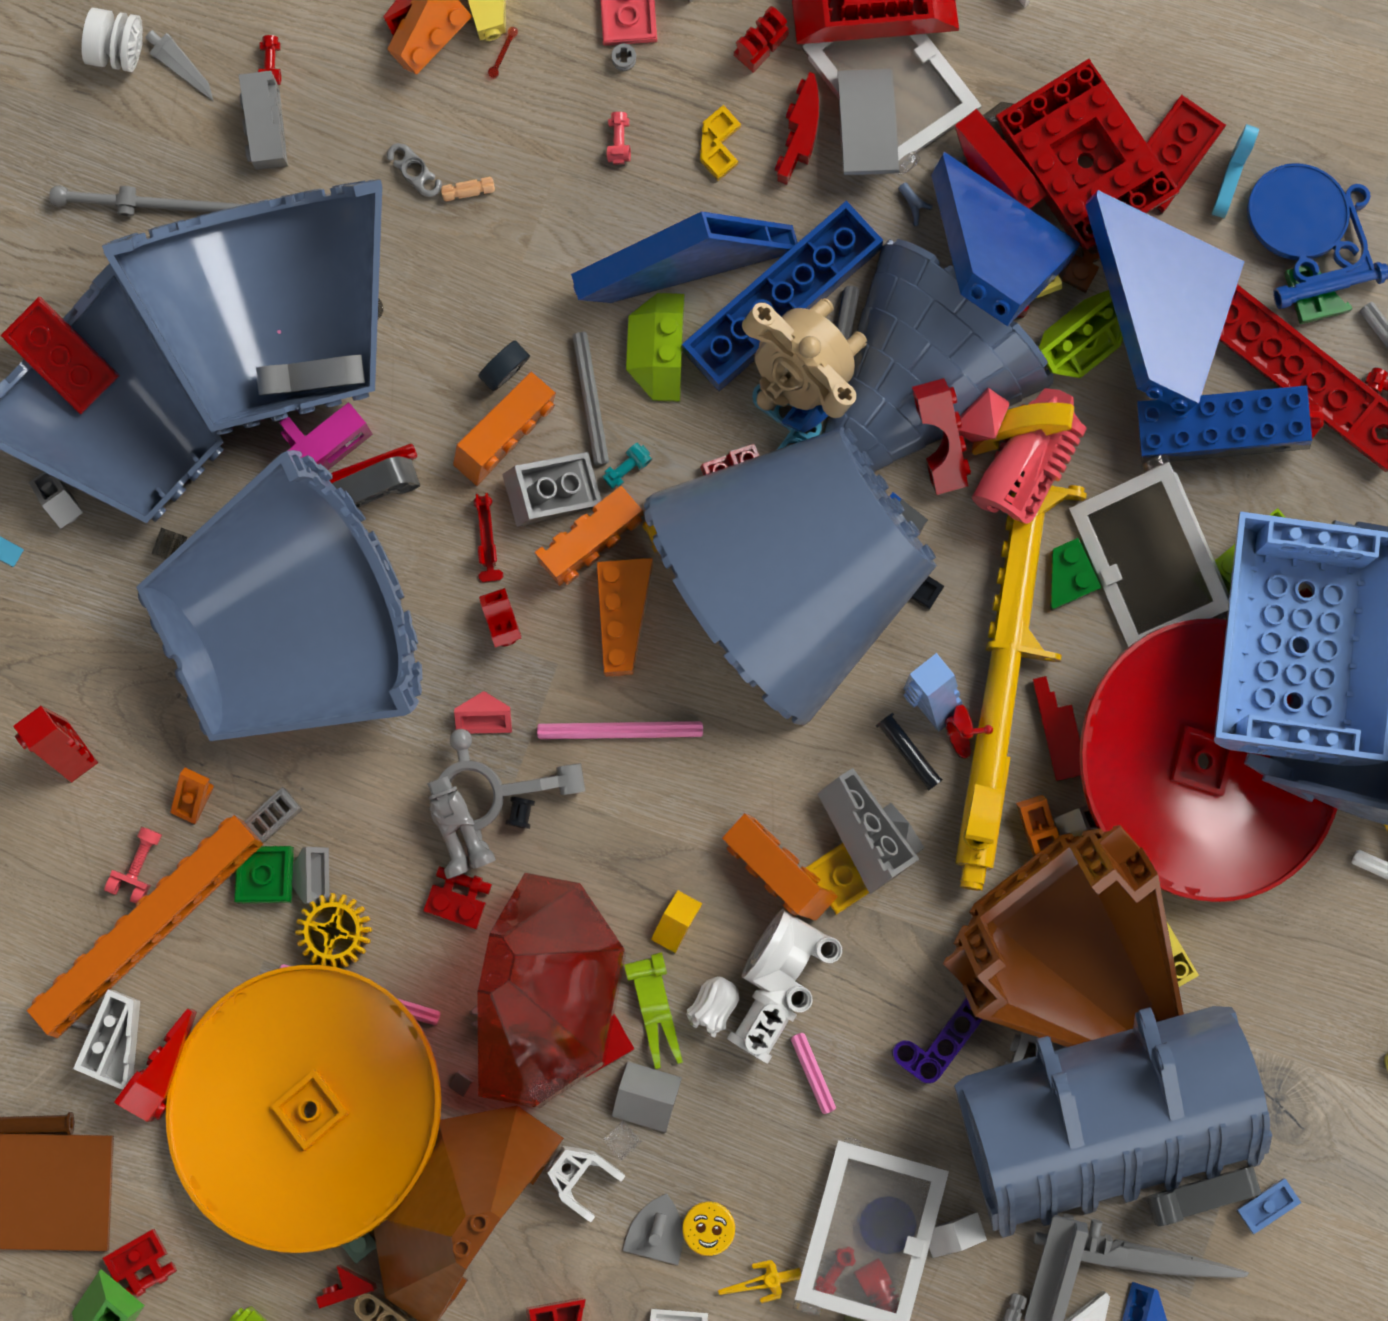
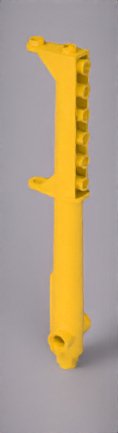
(1009, 643)

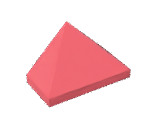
(984, 417)
(483, 715)

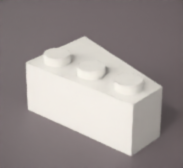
(112, 1041)

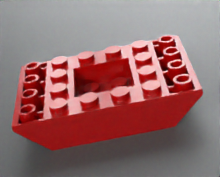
(865, 19)
(1079, 119)

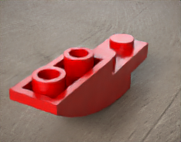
(804, 121)

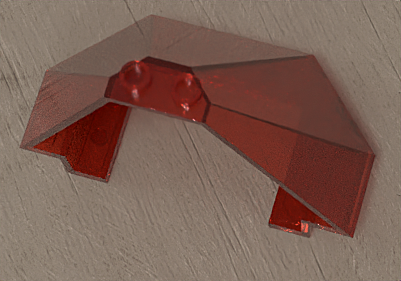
(546, 993)

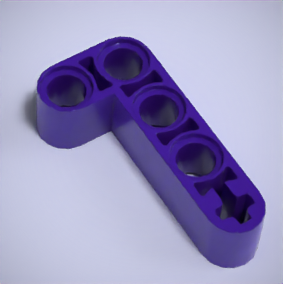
(931, 1054)

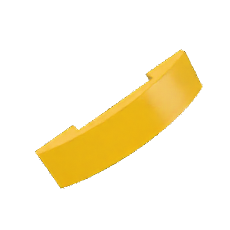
(1027, 418)

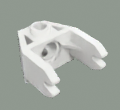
(565, 1179)

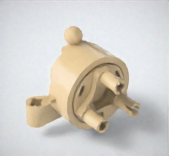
(803, 358)

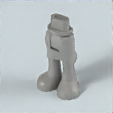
(450, 814)

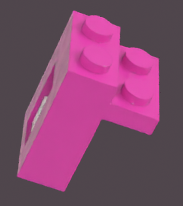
(331, 439)

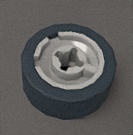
(504, 365)

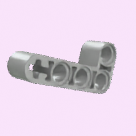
(310, 375)

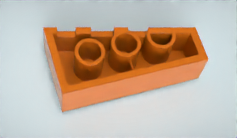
(503, 428)

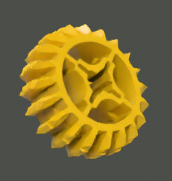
(338, 919)

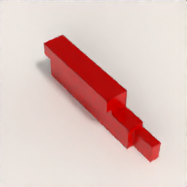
(1060, 732)

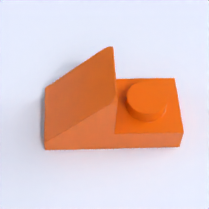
(191, 795)

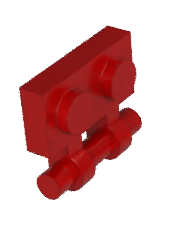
(455, 906)
(136, 1255)

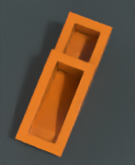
(1037, 823)

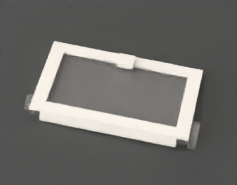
(926, 87)
(870, 1235)

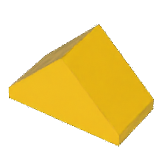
(676, 921)

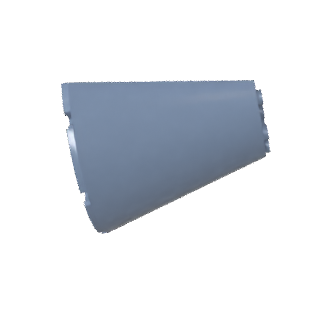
(135, 438)

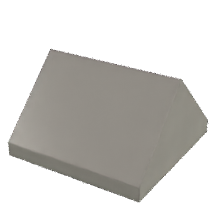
(646, 1096)

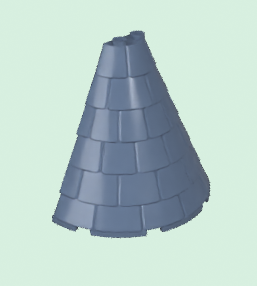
(923, 333)

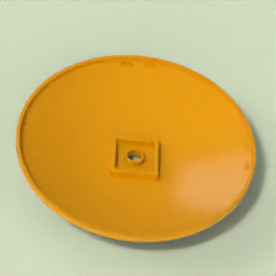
(243, 1094)

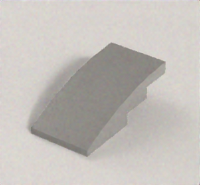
(868, 122)

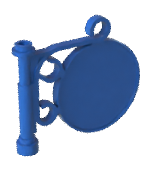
(1303, 216)

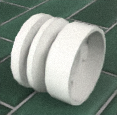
(112, 39)

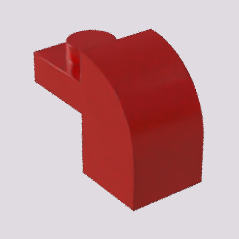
(500, 618)

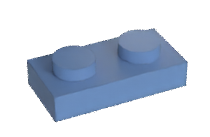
(1268, 1206)

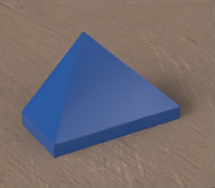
(1144, 1304)

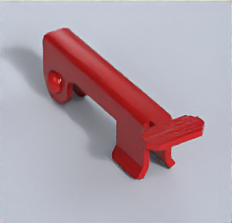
(487, 549)

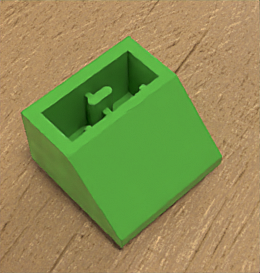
(106, 1302)

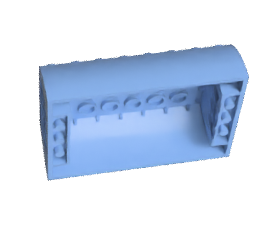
(1346, 637)

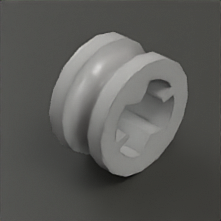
(631, 61)

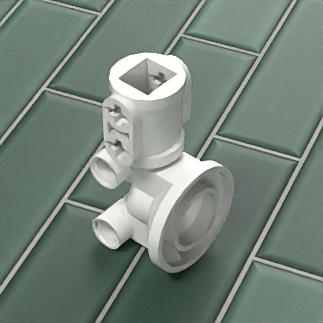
(774, 969)

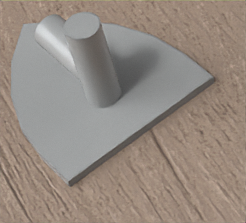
(657, 1232)

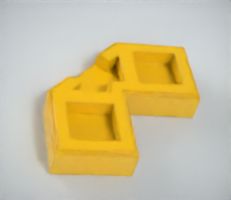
(715, 131)

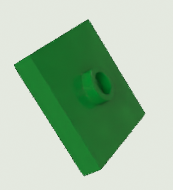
(265, 876)

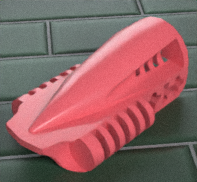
(1034, 455)

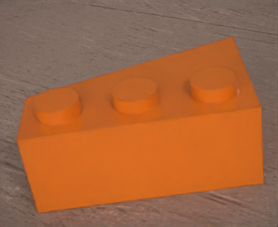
(426, 31)

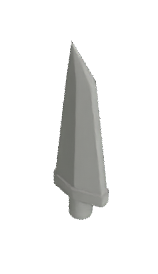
(174, 58)

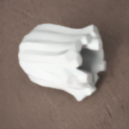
(713, 1005)

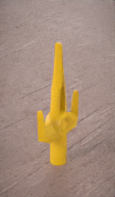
(771, 1279)

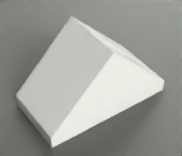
(957, 1235)

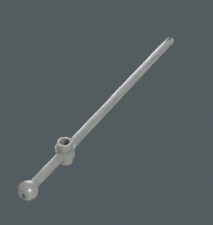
(127, 201)

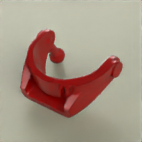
(960, 730)

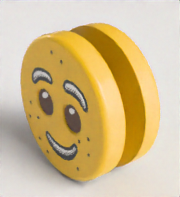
(708, 1228)

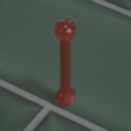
(493, 71)

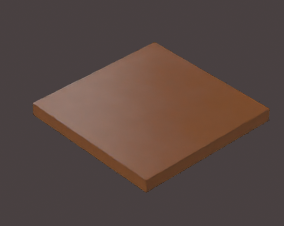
(55, 1191)

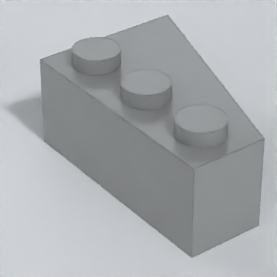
(263, 120)

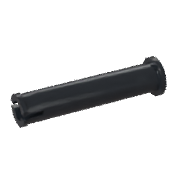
(909, 751)

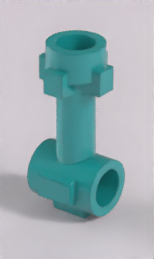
(638, 457)

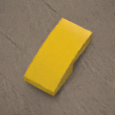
(984, 814)

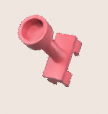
(114, 882)

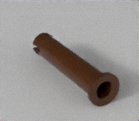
(38, 1124)

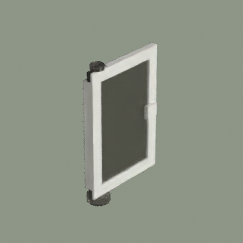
(1151, 553)

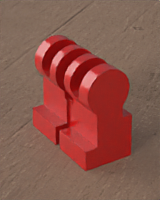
(758, 42)

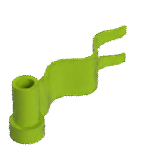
(654, 1003)

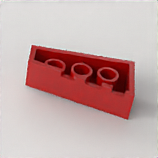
(55, 743)

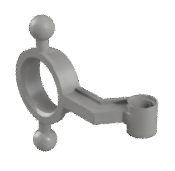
(568, 779)

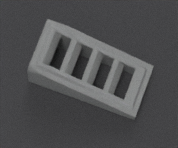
(294, 807)

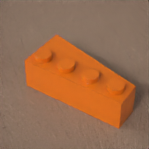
(590, 536)
(622, 607)
(778, 868)

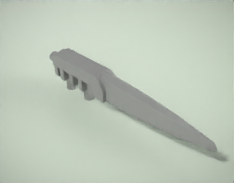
(1145, 1258)

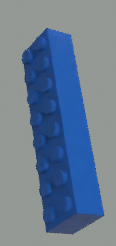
(796, 280)

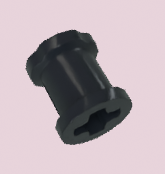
(520, 812)

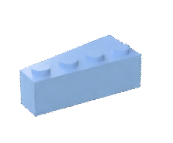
(933, 691)

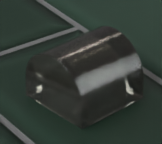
(167, 543)

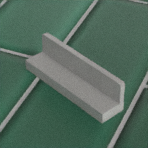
(1057, 1270)

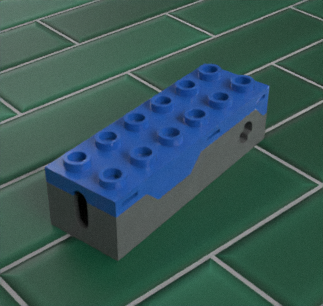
(1230, 425)

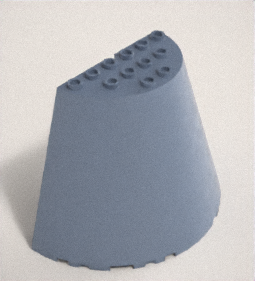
(238, 275)
(792, 564)
(285, 611)

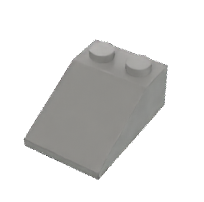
(551, 488)

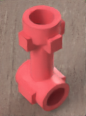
(619, 152)

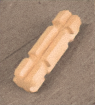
(467, 189)

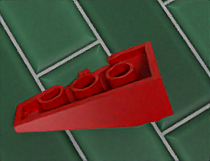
(995, 160)
(148, 1089)

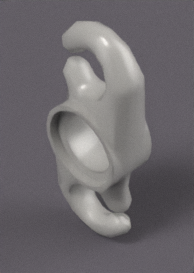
(411, 158)

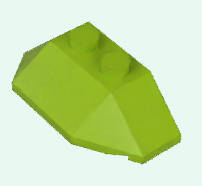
(1082, 337)
(656, 346)

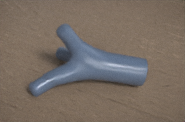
(914, 201)

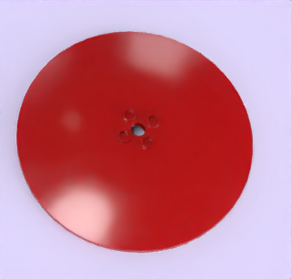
(1206, 829)

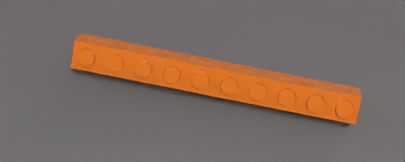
(144, 927)

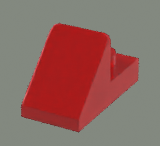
(353, 1286)

